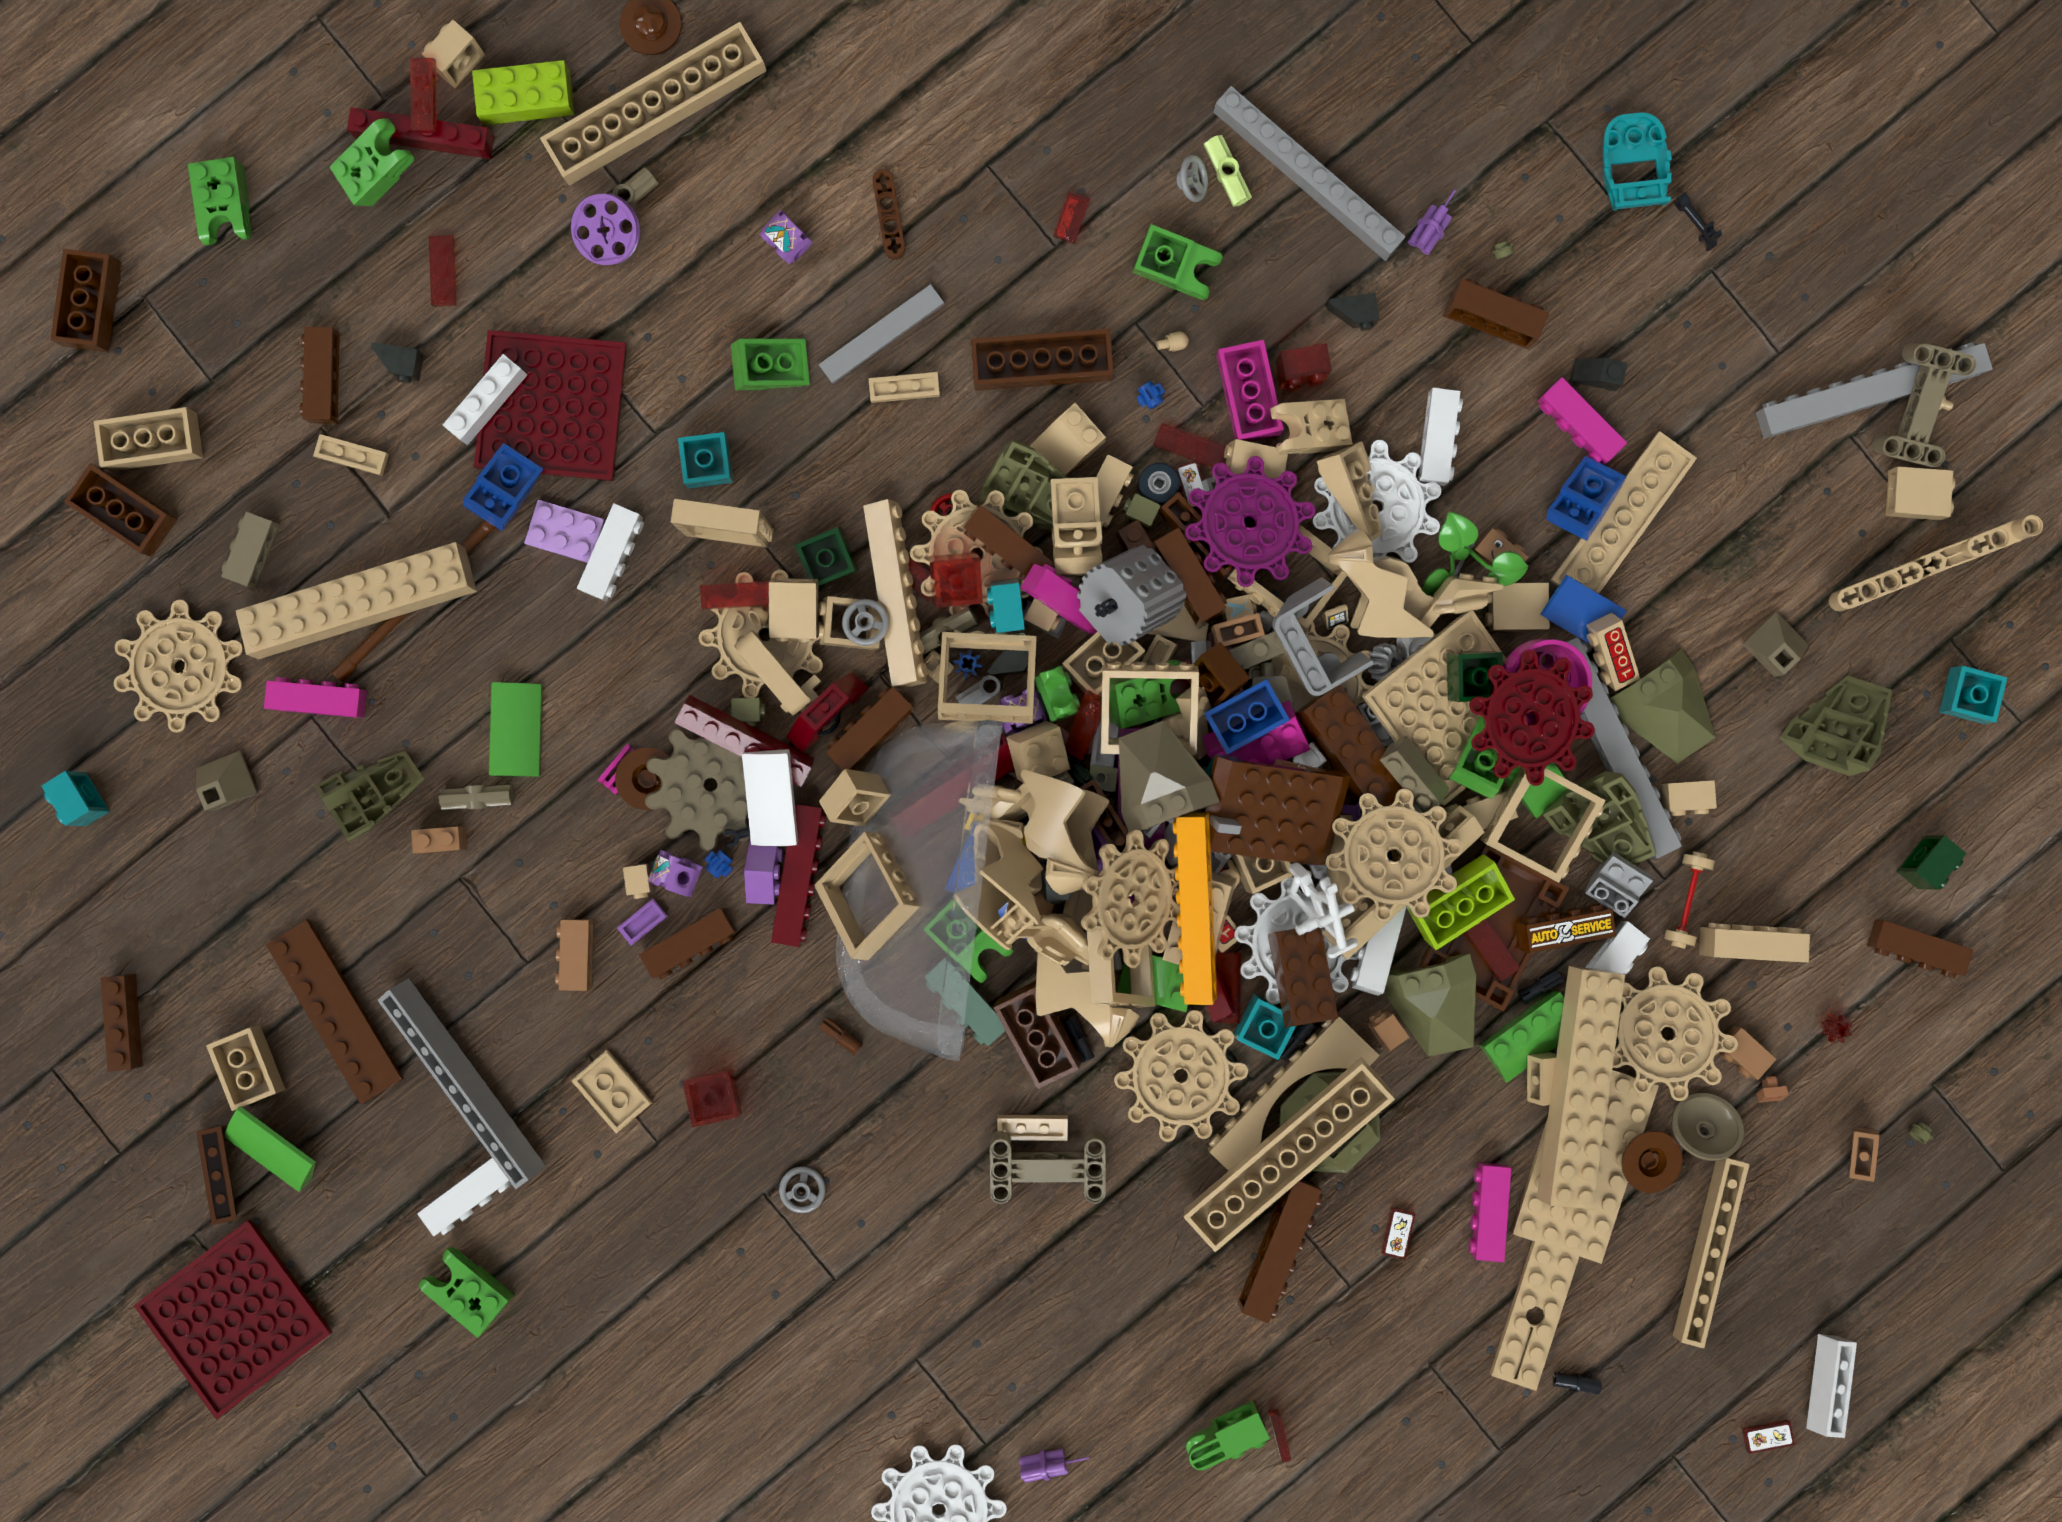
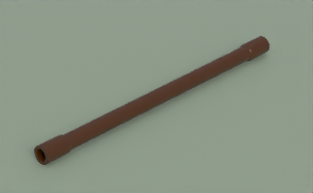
(350, 663)

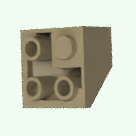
(1776, 645)
(224, 782)

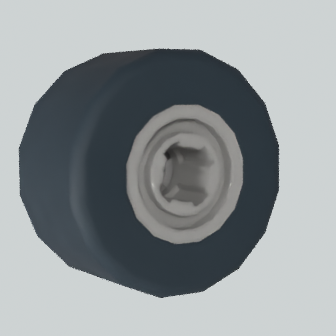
(1156, 490)

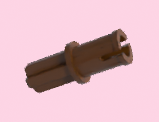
(840, 1036)

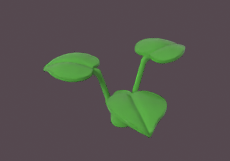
(1456, 537)

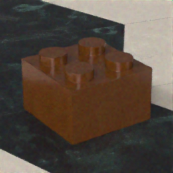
(1220, 674)

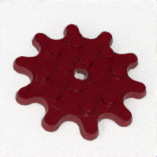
(1555, 723)

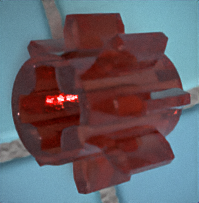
(1841, 1032)

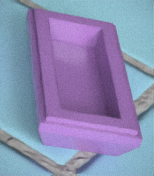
(642, 922)

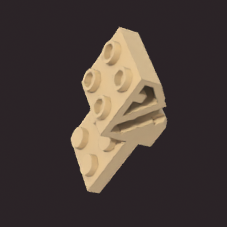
(1075, 525)

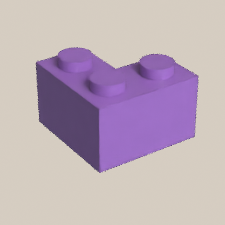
(762, 873)

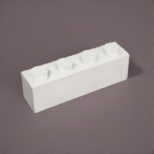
(485, 399)
(1439, 436)
(610, 553)
(1620, 951)
(1376, 957)
(463, 1197)
(1831, 1386)

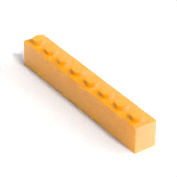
(1196, 908)

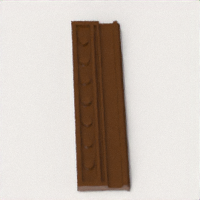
(334, 1011)

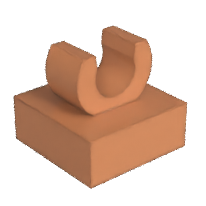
(1771, 1091)

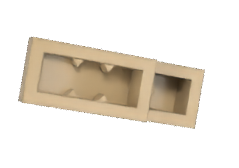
(1202, 725)

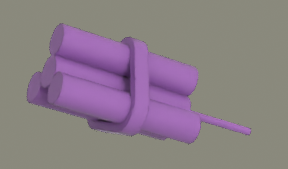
(1431, 227)
(1045, 1465)

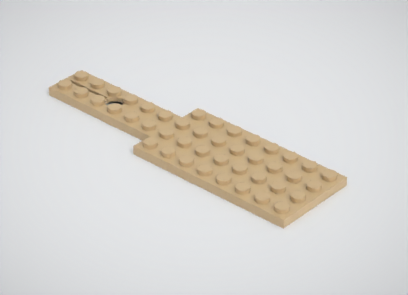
(1563, 1235)

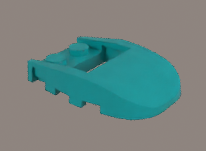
(1633, 140)

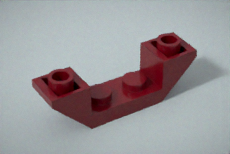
(823, 709)

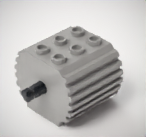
(1130, 595)

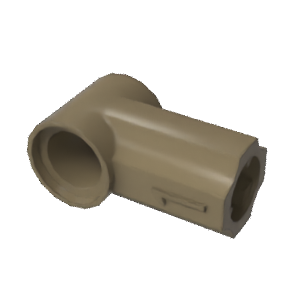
(637, 187)

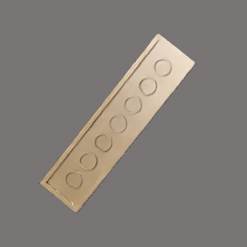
(1633, 509)

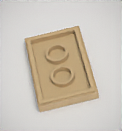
(1182, 628)
(612, 1091)

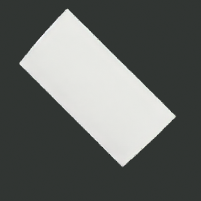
(770, 798)

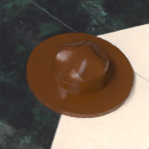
(650, 25)
(634, 779)
(1651, 1161)

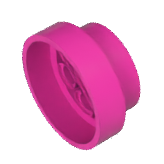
(1553, 649)

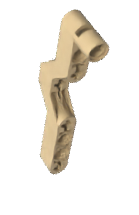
(1941, 560)

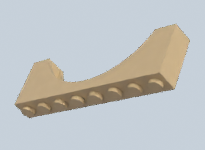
(1331, 1048)

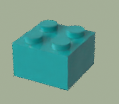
(705, 460)
(1006, 604)
(1973, 695)
(74, 798)
(1263, 1027)

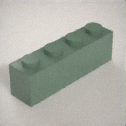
(982, 1018)

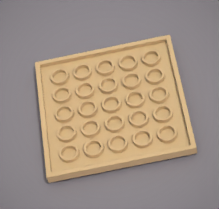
(1416, 702)

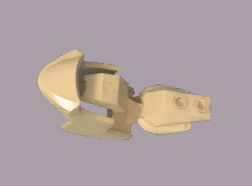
(1392, 599)
(1057, 825)
(1016, 881)
(1069, 986)

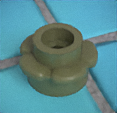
(1502, 249)
(1921, 1132)

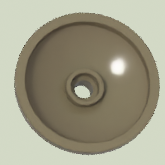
(1714, 1117)

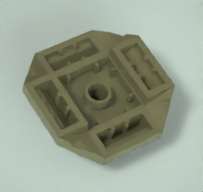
(1352, 1150)

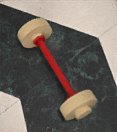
(1698, 862)

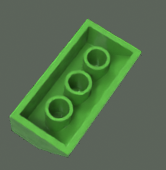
(1527, 1034)

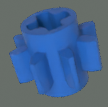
(1150, 395)
(969, 657)
(719, 863)

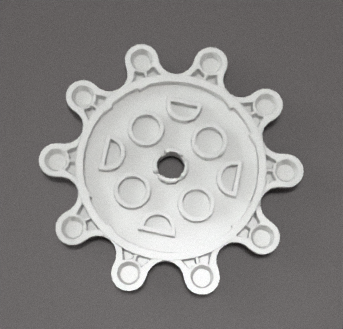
(1402, 504)
(1274, 917)
(935, 1483)

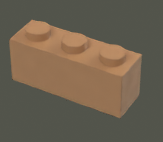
(575, 954)

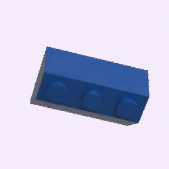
(1246, 717)

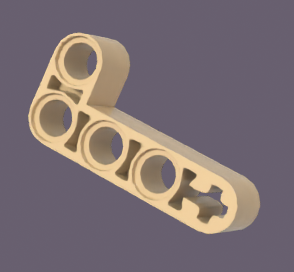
(772, 672)

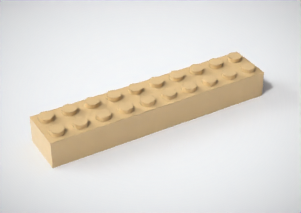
(654, 104)
(356, 601)
(1580, 1087)
(1288, 1154)

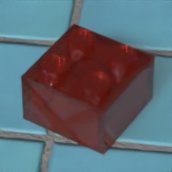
(1303, 366)
(956, 579)
(712, 1097)

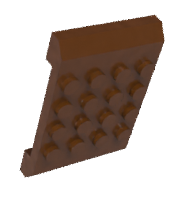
(1280, 808)
(1533, 896)

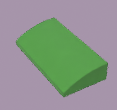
(515, 729)
(270, 1149)

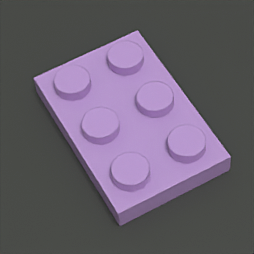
(564, 531)

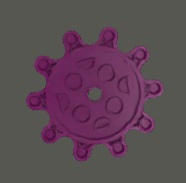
(1257, 497)

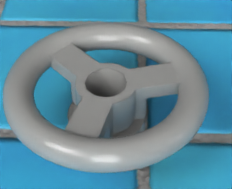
(1190, 178)
(882, 626)
(786, 1196)

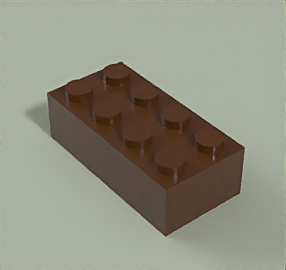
(85, 300)
(1496, 313)
(120, 510)
(1202, 599)
(870, 730)
(1302, 977)
(1037, 1039)

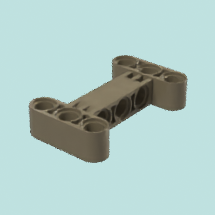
(1924, 403)
(1048, 1167)

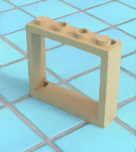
(721, 523)
(1262, 596)
(995, 641)
(1141, 670)
(1572, 848)
(838, 909)
(1103, 978)

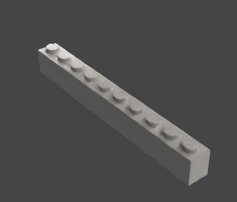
(1308, 173)
(1854, 396)
(1622, 757)
(461, 1083)

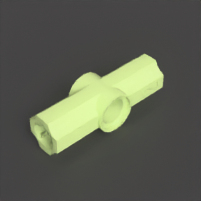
(1221, 158)

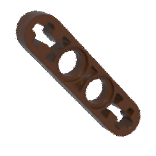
(888, 214)

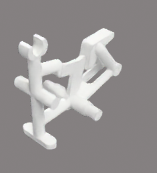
(1317, 913)

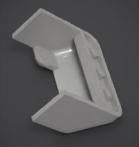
(1316, 672)

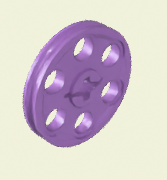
(600, 220)

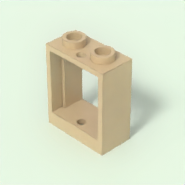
(824, 629)

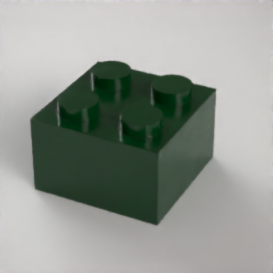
(827, 556)
(1469, 674)
(1932, 862)

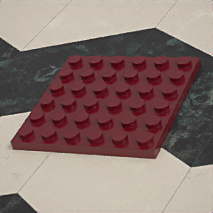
(564, 407)
(233, 1319)

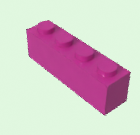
(1581, 422)
(1057, 595)
(315, 699)
(1491, 1212)

